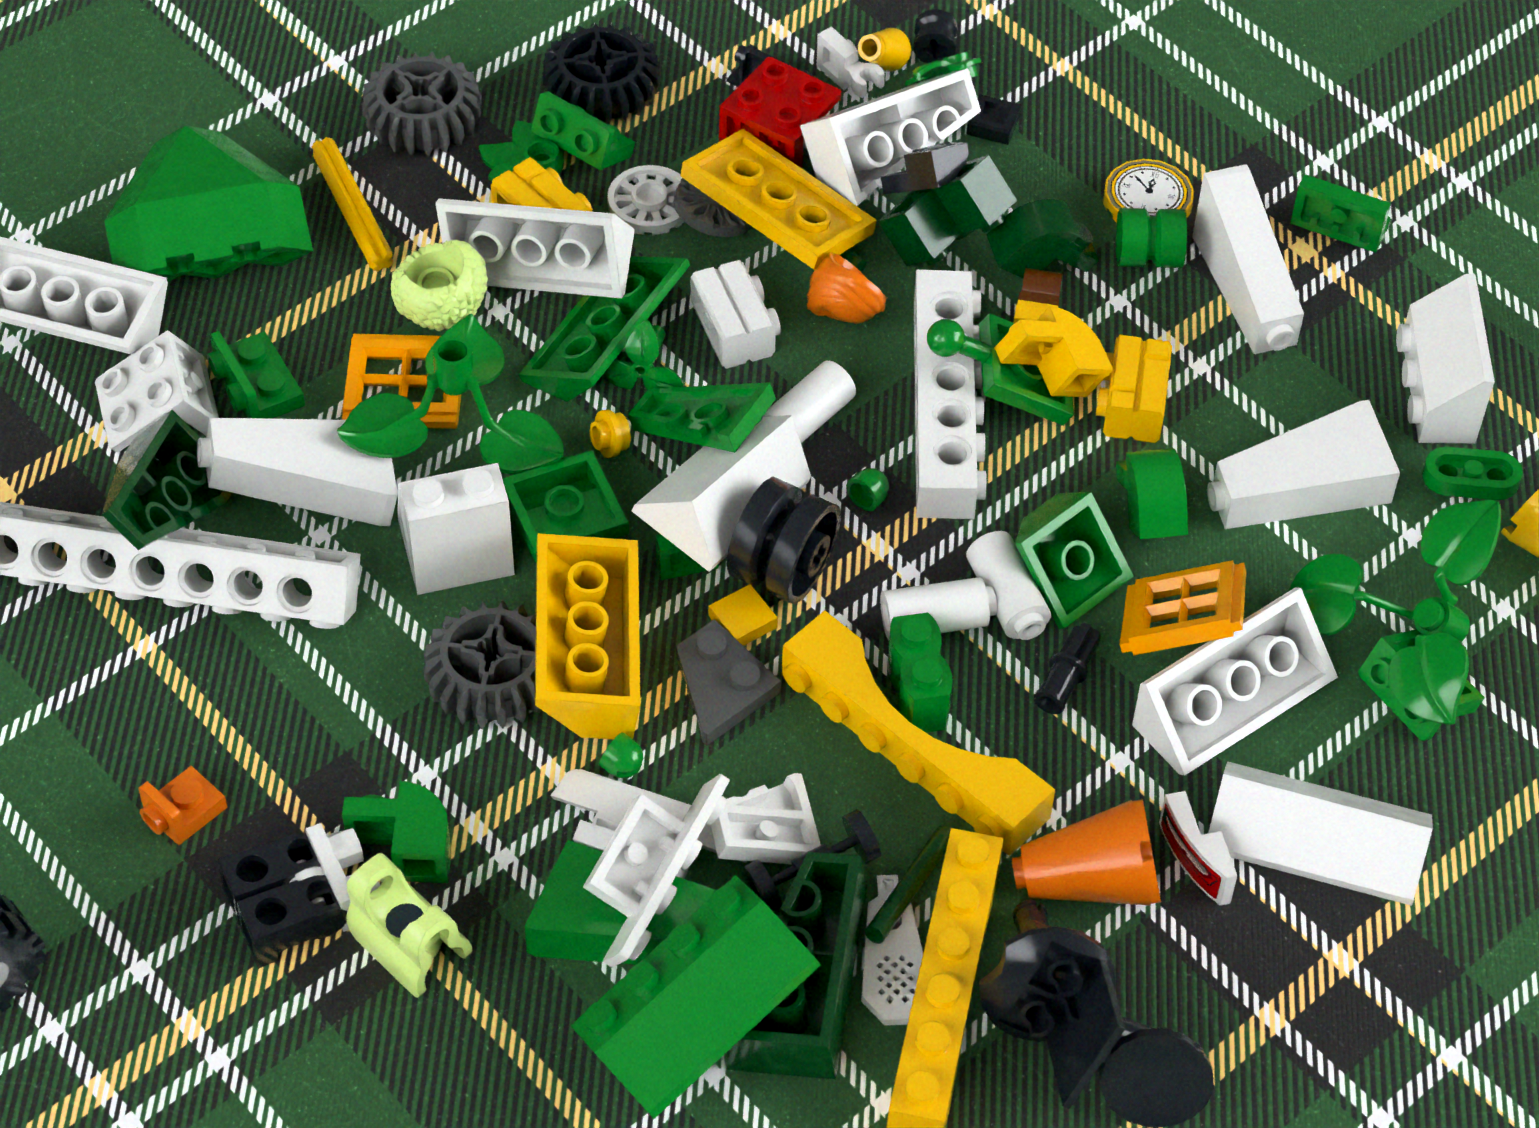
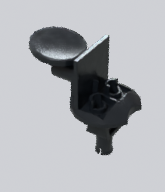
(1062, 991)

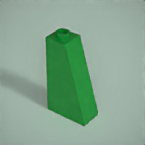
(581, 926)

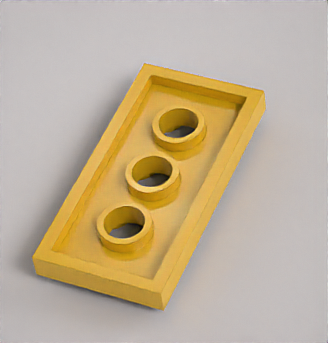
(755, 178)

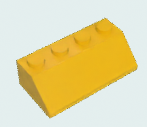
(588, 634)

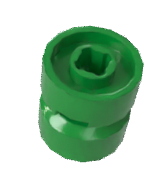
(1151, 237)

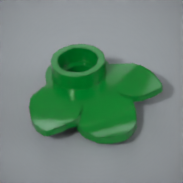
(945, 66)
(524, 144)

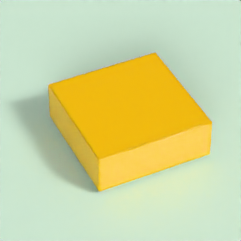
(744, 615)

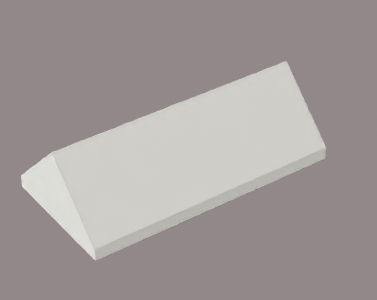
(543, 246)
(79, 297)
(709, 491)
(1234, 684)
(1322, 833)

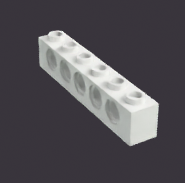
(946, 401)

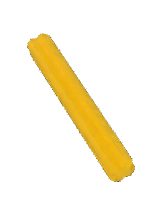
(352, 204)

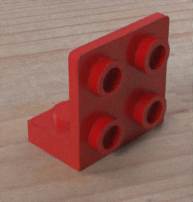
(775, 104)

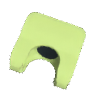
(399, 923)

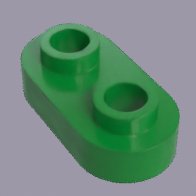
(1472, 473)

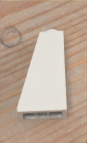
(1246, 259)
(298, 466)
(1307, 471)

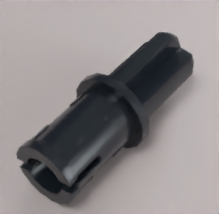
(1067, 669)

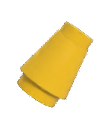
(886, 48)

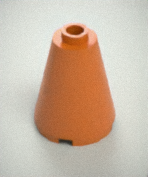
(1093, 860)

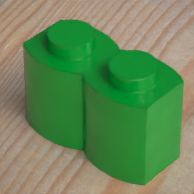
(919, 671)

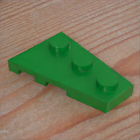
(703, 414)

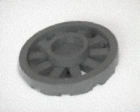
(691, 201)

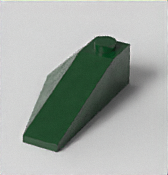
(160, 484)

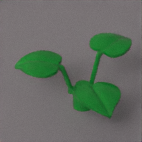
(456, 362)
(1435, 670)

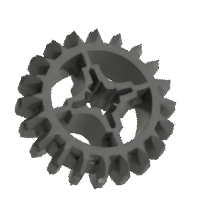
(421, 103)
(465, 650)

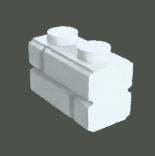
(734, 313)

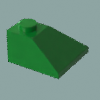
(1071, 555)

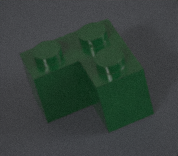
(933, 218)

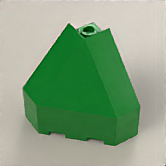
(205, 210)

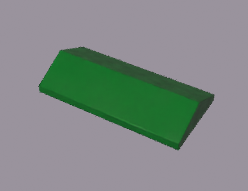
(600, 329)

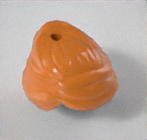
(843, 292)

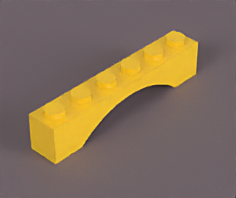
(986, 791)
(945, 982)

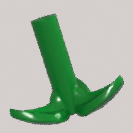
(643, 349)

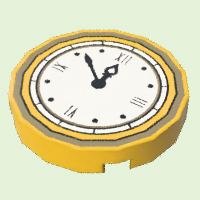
(1148, 186)

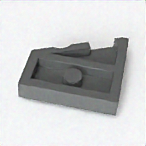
(722, 680)

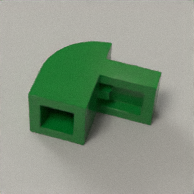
(1154, 493)
(413, 826)

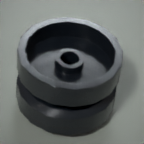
(783, 540)

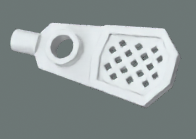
(899, 944)

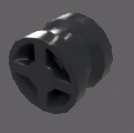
(935, 35)

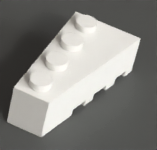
(871, 138)

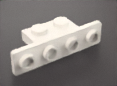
(644, 860)

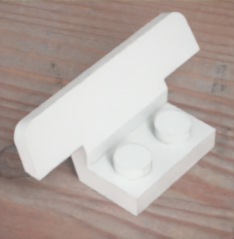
(610, 803)

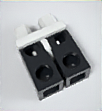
(291, 889)

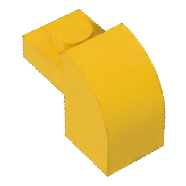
(1063, 350)

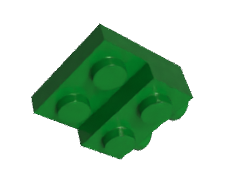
(564, 500)

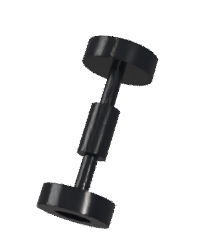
(859, 836)

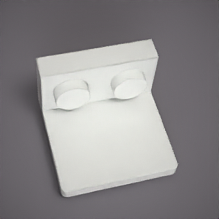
(152, 383)

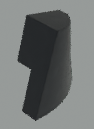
(927, 168)

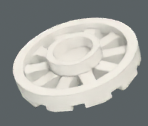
(646, 198)

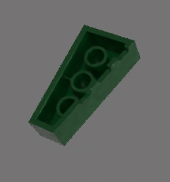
(808, 1026)

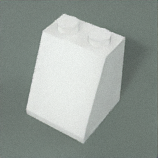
(456, 528)

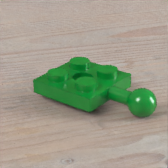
(1006, 383)

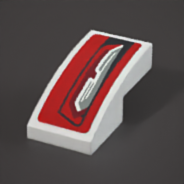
(1201, 856)

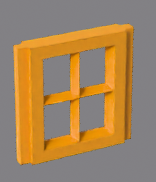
(395, 348)
(1141, 612)

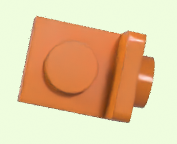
(181, 805)

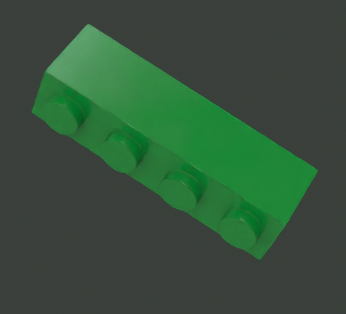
(695, 995)

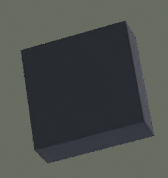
(995, 121)

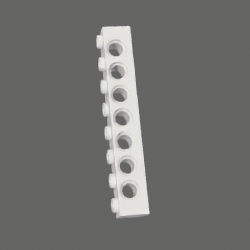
(329, 572)

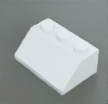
(1446, 363)

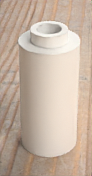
(815, 398)
(1019, 601)
(952, 604)

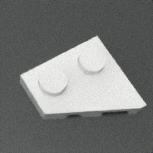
(767, 824)

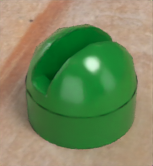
(868, 488)
(622, 757)

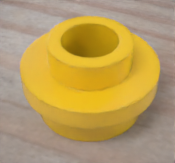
(610, 433)

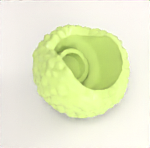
(440, 284)

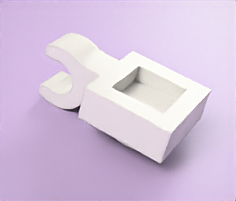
(841, 63)

